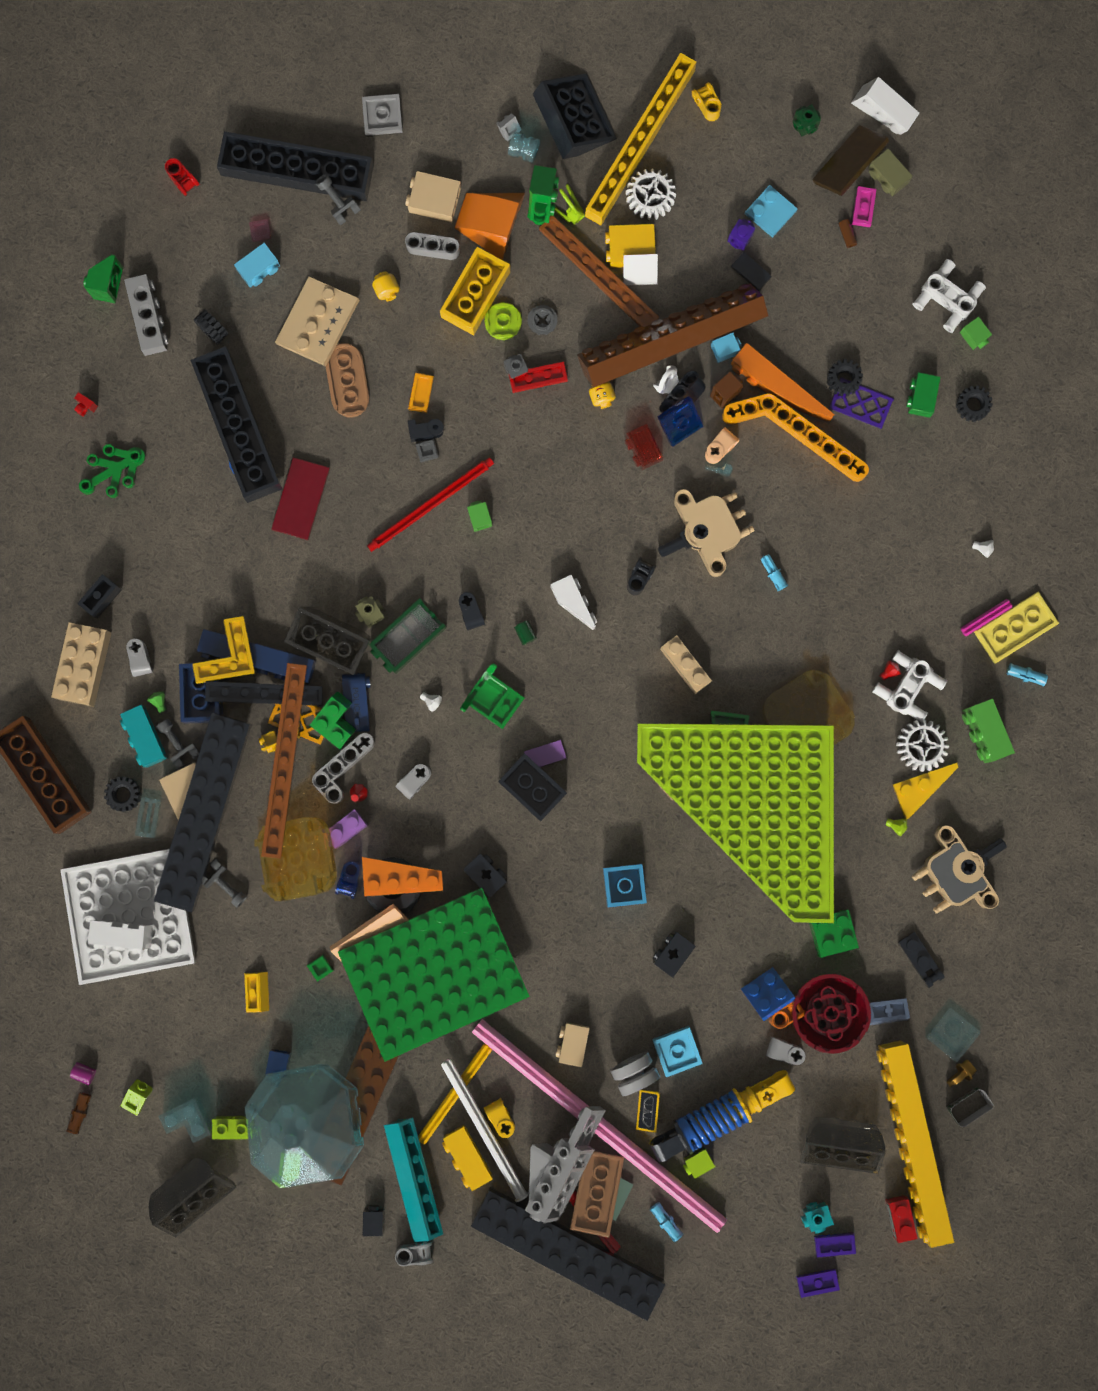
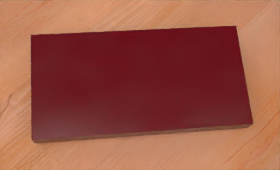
(300, 499)

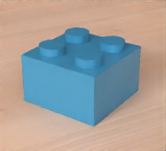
(624, 885)

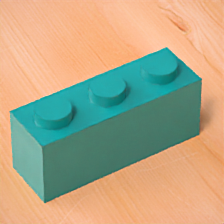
(143, 736)

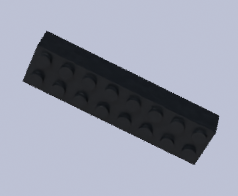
(294, 165)
(236, 424)

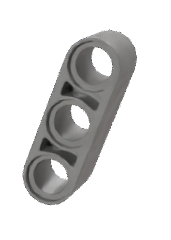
(427, 239)

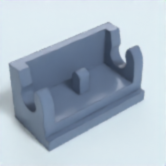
(889, 1011)

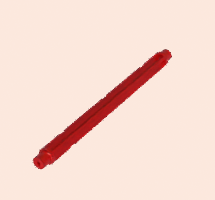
(430, 504)

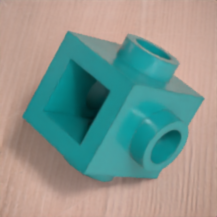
(821, 1222)

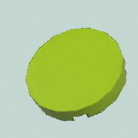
(506, 325)

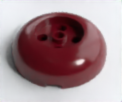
(853, 1007)

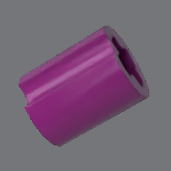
(82, 1073)

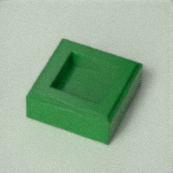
(320, 968)

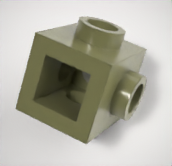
(372, 617)

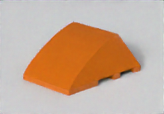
(489, 219)

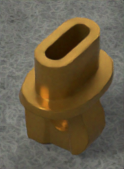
(965, 1070)

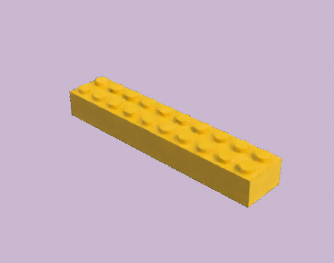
(915, 1144)

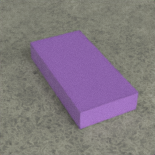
(547, 753)

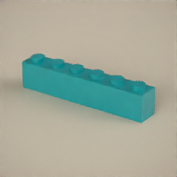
(413, 1180)

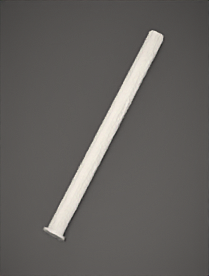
(484, 1130)

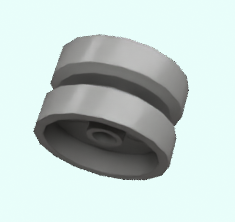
(635, 1073)

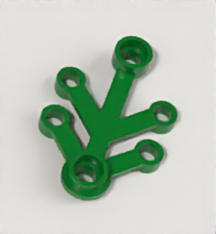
(114, 469)

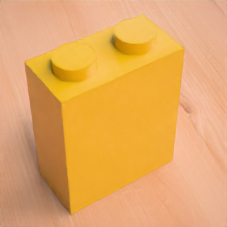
(629, 241)

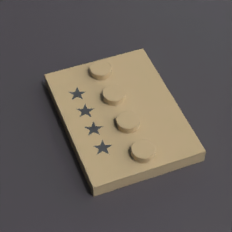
(317, 321)

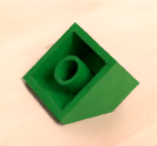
(104, 279)

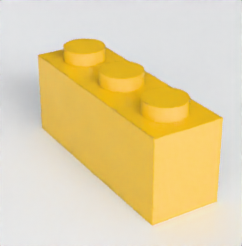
(467, 1158)

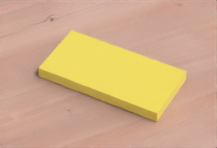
(1016, 627)

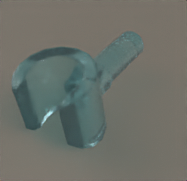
(726, 470)

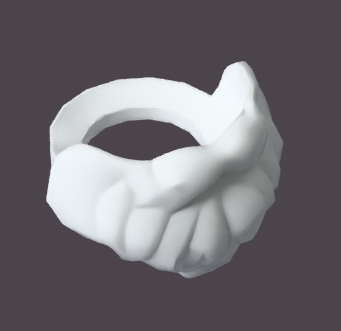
(668, 381)

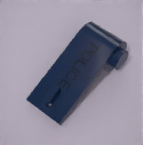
(355, 690)

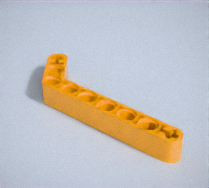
(801, 435)

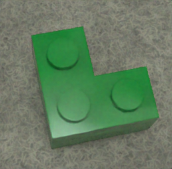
(330, 721)

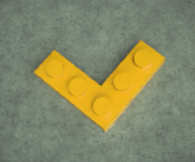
(237, 665)

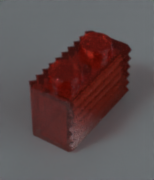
(643, 447)

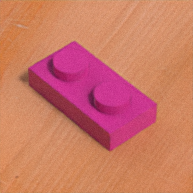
(864, 206)

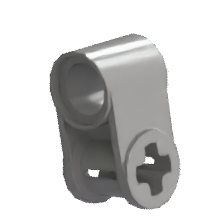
(139, 660)
(412, 783)
(782, 1050)
(416, 1254)

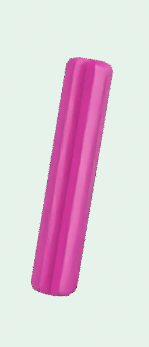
(986, 617)

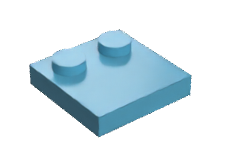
(771, 211)
(677, 1051)

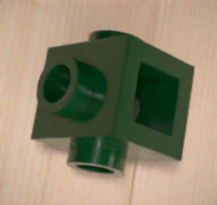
(806, 120)

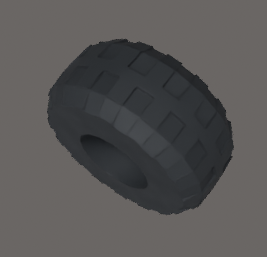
(403, 903)

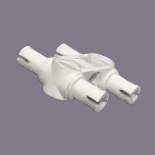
(949, 295)
(909, 686)

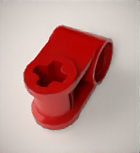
(182, 178)

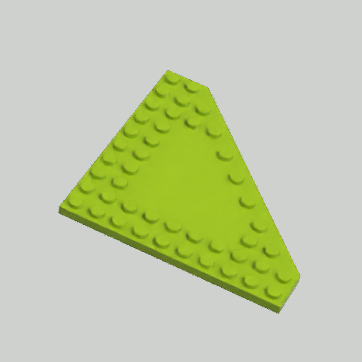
(760, 799)

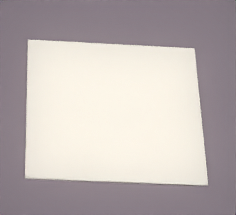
(640, 269)

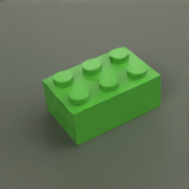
(987, 731)

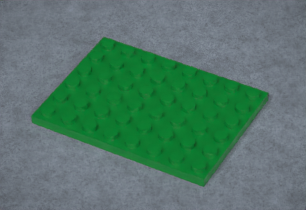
(433, 974)

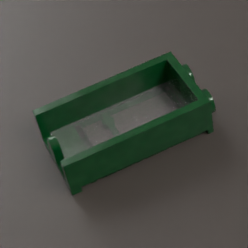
(406, 637)

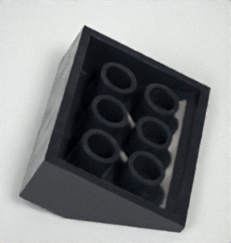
(573, 115)

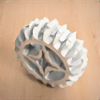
(657, 197)
(922, 753)

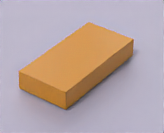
(421, 392)

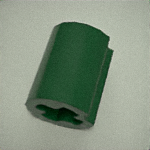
(525, 632)

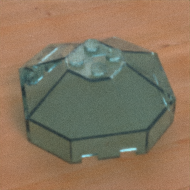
(304, 1126)

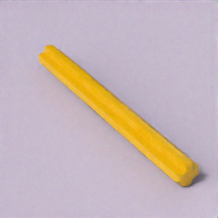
(452, 1096)

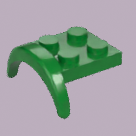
(493, 699)

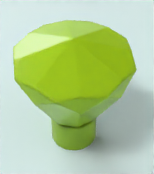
(898, 826)

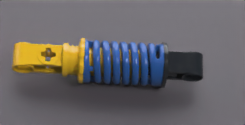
(715, 1118)

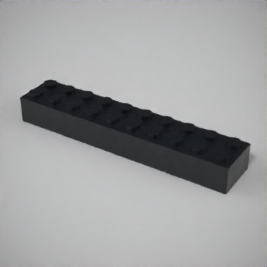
(202, 812)
(569, 1254)

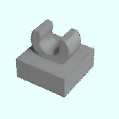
(508, 126)

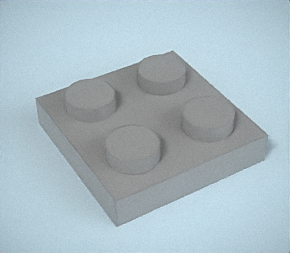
(382, 114)

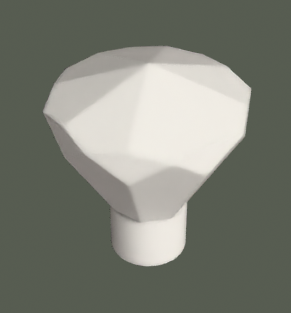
(985, 548)
(432, 701)

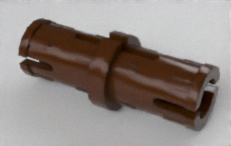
(78, 1113)

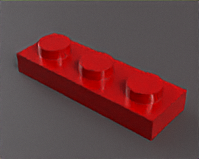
(539, 377)

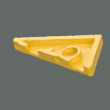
(915, 791)

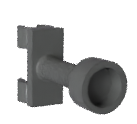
(324, 182)
(165, 727)
(237, 898)

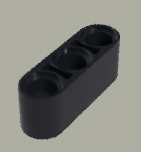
(689, 385)

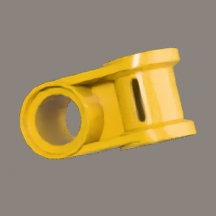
(705, 99)
(499, 1115)

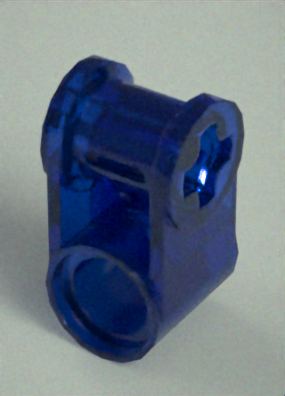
(348, 881)

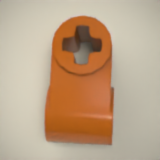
(786, 1012)

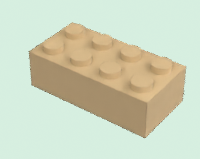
(81, 664)

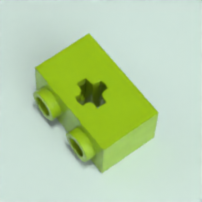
(229, 1127)

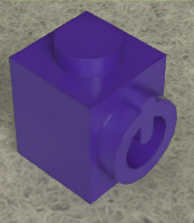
(741, 234)

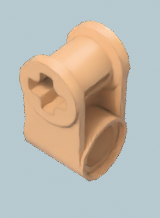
(723, 444)

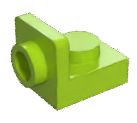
(136, 1097)

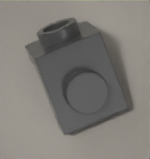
(515, 366)

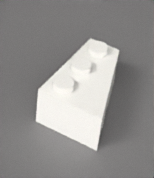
(885, 106)
(120, 935)

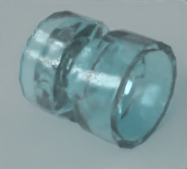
(524, 147)

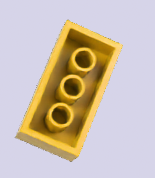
(475, 291)

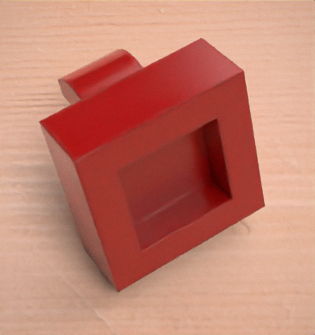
(84, 404)

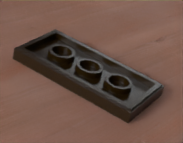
(850, 160)

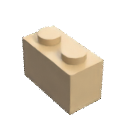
(573, 1044)

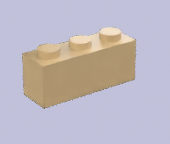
(685, 664)

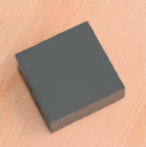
(426, 450)

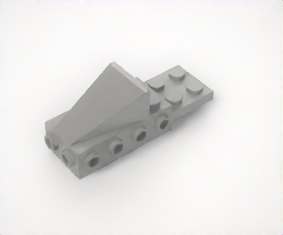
(559, 1168)

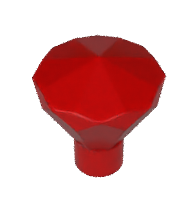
(891, 669)
(358, 793)

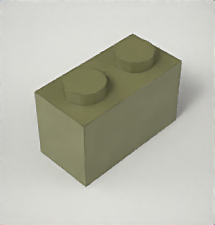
(889, 172)

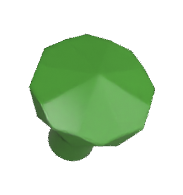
(157, 700)

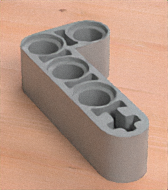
(346, 764)

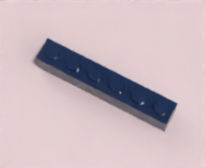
(263, 657)

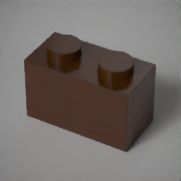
(726, 390)

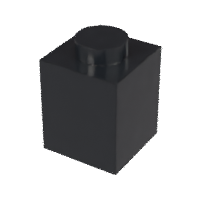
(373, 1221)

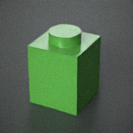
(976, 334)
(479, 516)

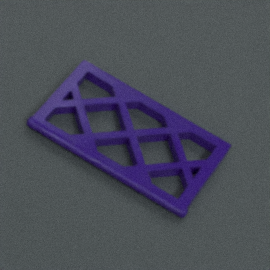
(865, 418)

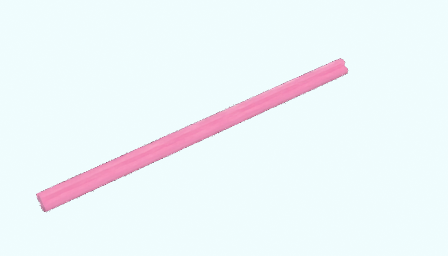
(604, 1130)

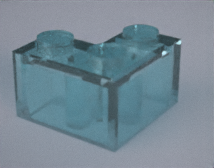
(191, 1115)

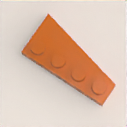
(395, 878)

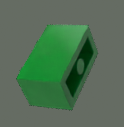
(923, 394)

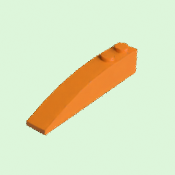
(773, 381)

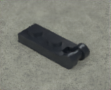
(920, 959)

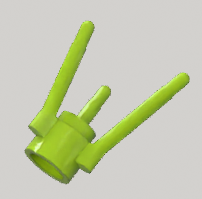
(574, 212)

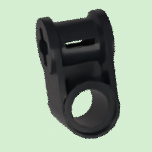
(641, 573)
(471, 614)

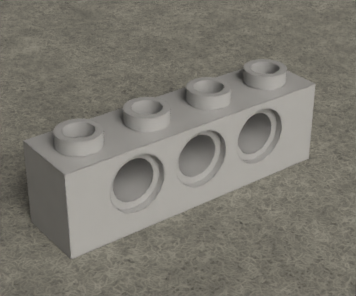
(135, 288)

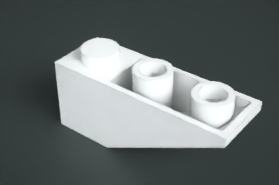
(568, 596)

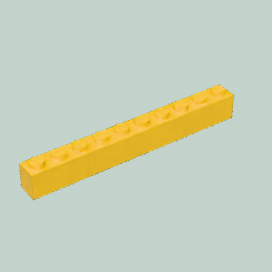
(640, 139)

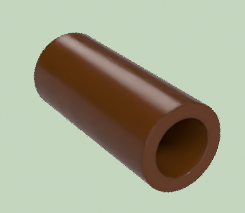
(847, 233)

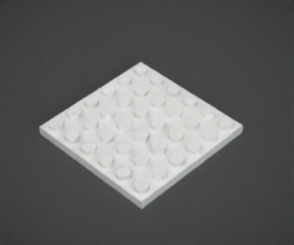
(124, 893)

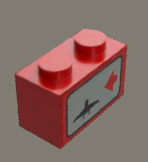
(901, 1219)

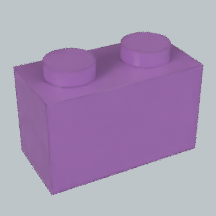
(347, 828)

